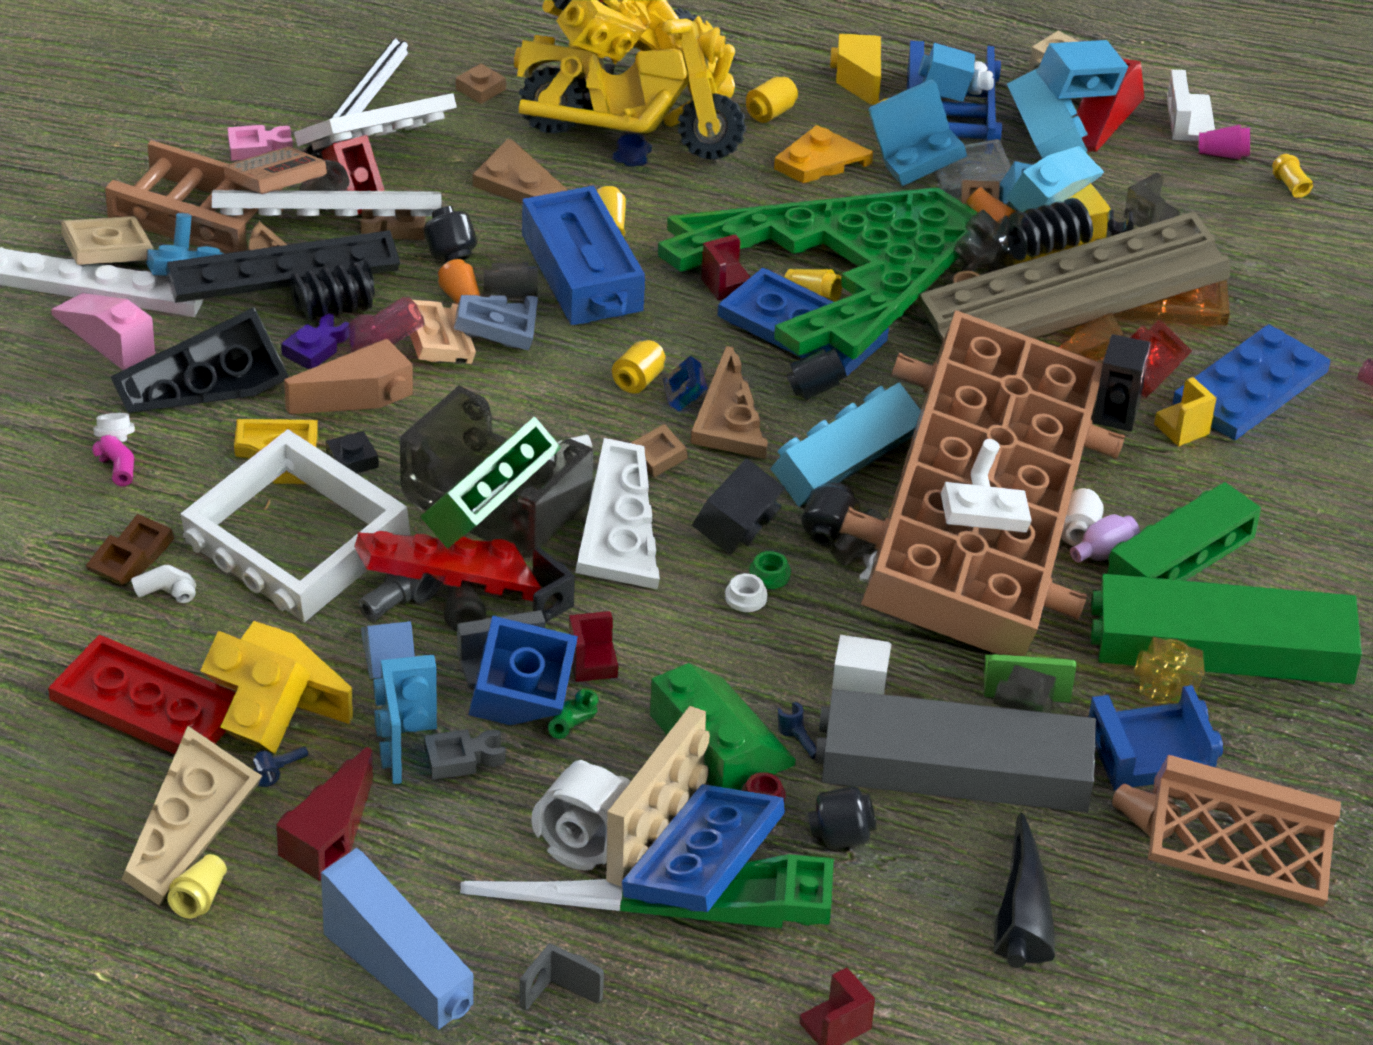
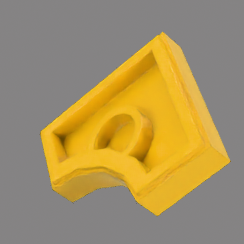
(255, 434)

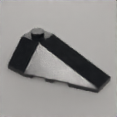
(213, 366)

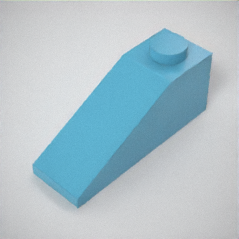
(1054, 179)

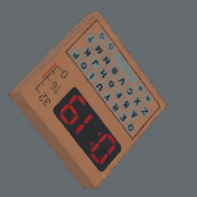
(275, 170)

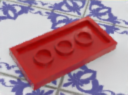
(141, 695)

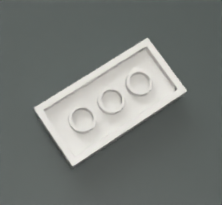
(376, 122)

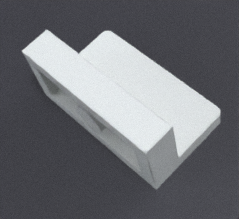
(1187, 111)

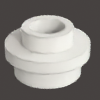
(115, 425)
(746, 593)

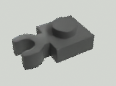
(457, 754)

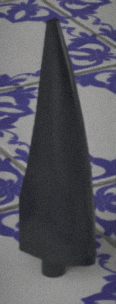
(1025, 918)

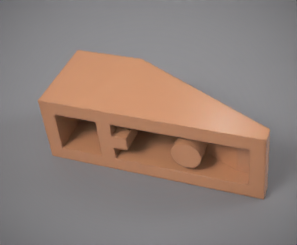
(352, 382)

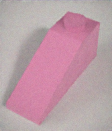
(110, 326)

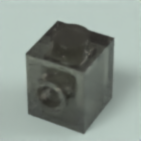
(1026, 691)

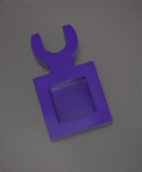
(315, 345)

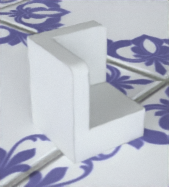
(861, 665)

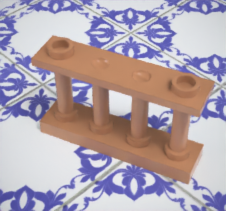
(159, 212)

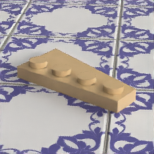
(190, 810)

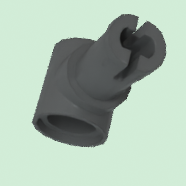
(397, 590)

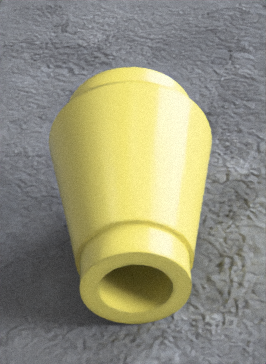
(196, 887)

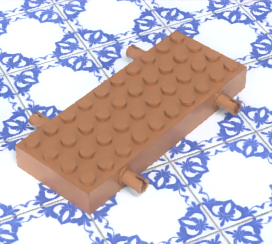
(979, 580)

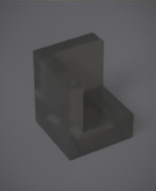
(1146, 202)

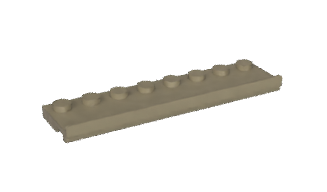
(1086, 280)

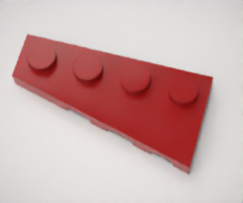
(489, 563)

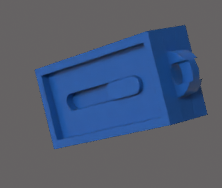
(583, 255)

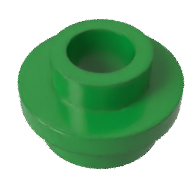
(771, 569)

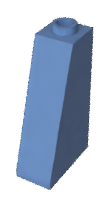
(393, 941)

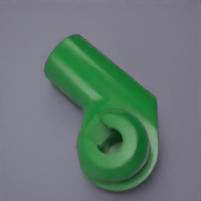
(574, 713)

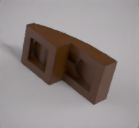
(132, 552)

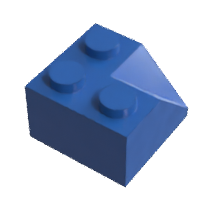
(522, 672)

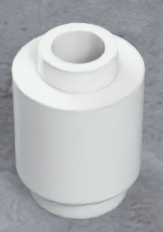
(1083, 511)

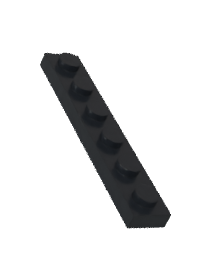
(272, 266)

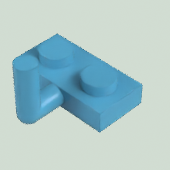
(158, 259)

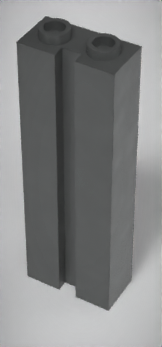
(957, 750)

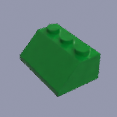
(737, 739)

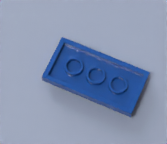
(772, 299)
(1258, 379)
(703, 848)

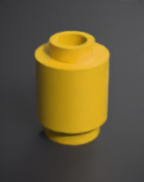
(771, 99)
(638, 366)

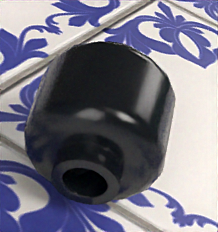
(450, 235)
(827, 511)
(842, 818)

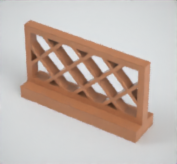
(1246, 802)

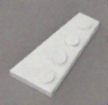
(618, 524)

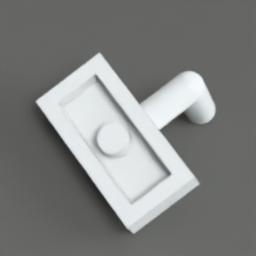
(985, 505)

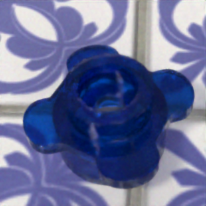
(632, 150)

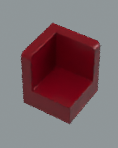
(721, 266)
(594, 649)
(842, 1016)

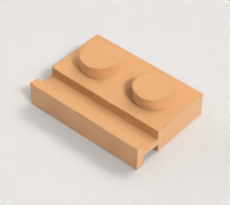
(438, 338)

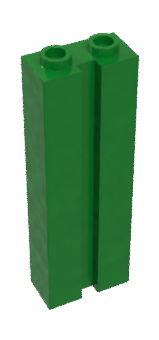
(1233, 625)

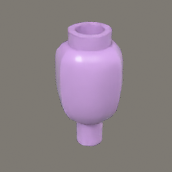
(1103, 537)

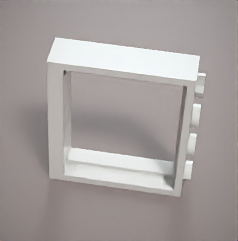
(325, 475)

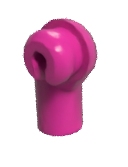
(123, 459)

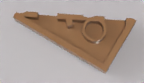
(514, 174)
(728, 413)

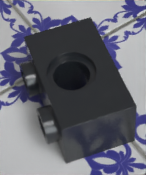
(1121, 382)

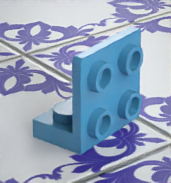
(915, 133)
(408, 705)

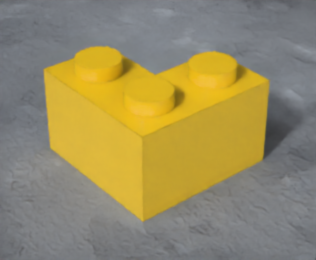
(265, 687)

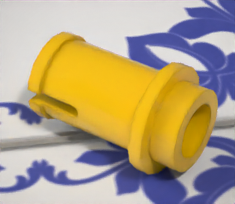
(1288, 169)

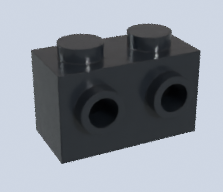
(739, 506)

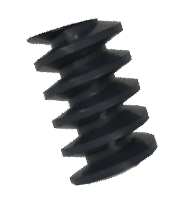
(1048, 228)
(333, 289)

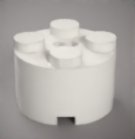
(575, 814)

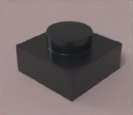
(353, 452)

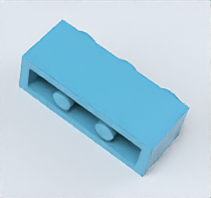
(1047, 117)

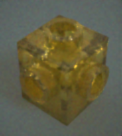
(1168, 668)

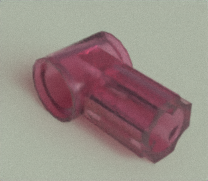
(391, 323)

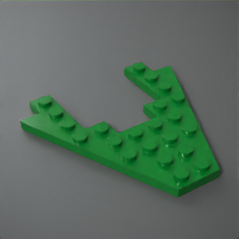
(892, 237)

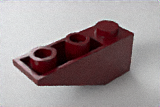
(327, 820)

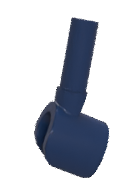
(794, 726)
(269, 766)

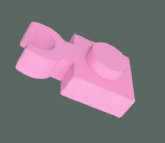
(254, 140)

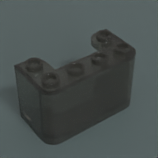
(457, 438)

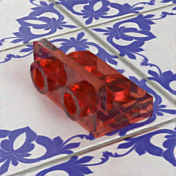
(1165, 354)

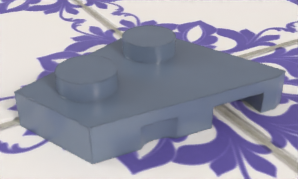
(497, 320)

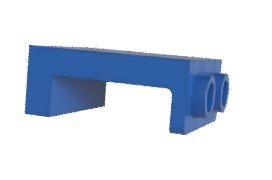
(1139, 740)

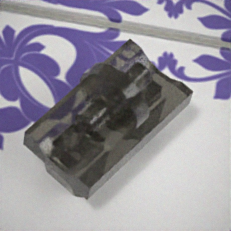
(985, 243)

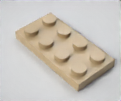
(656, 794)

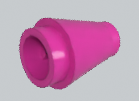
(1226, 142)

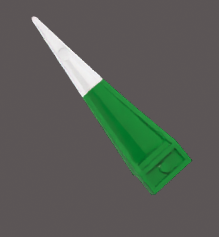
(759, 895)

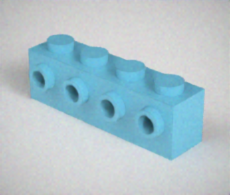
(848, 443)

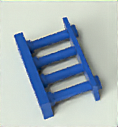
(991, 129)

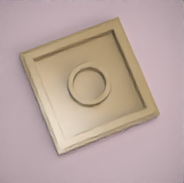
(106, 240)

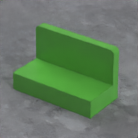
(1000, 667)

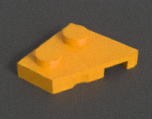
(819, 155)

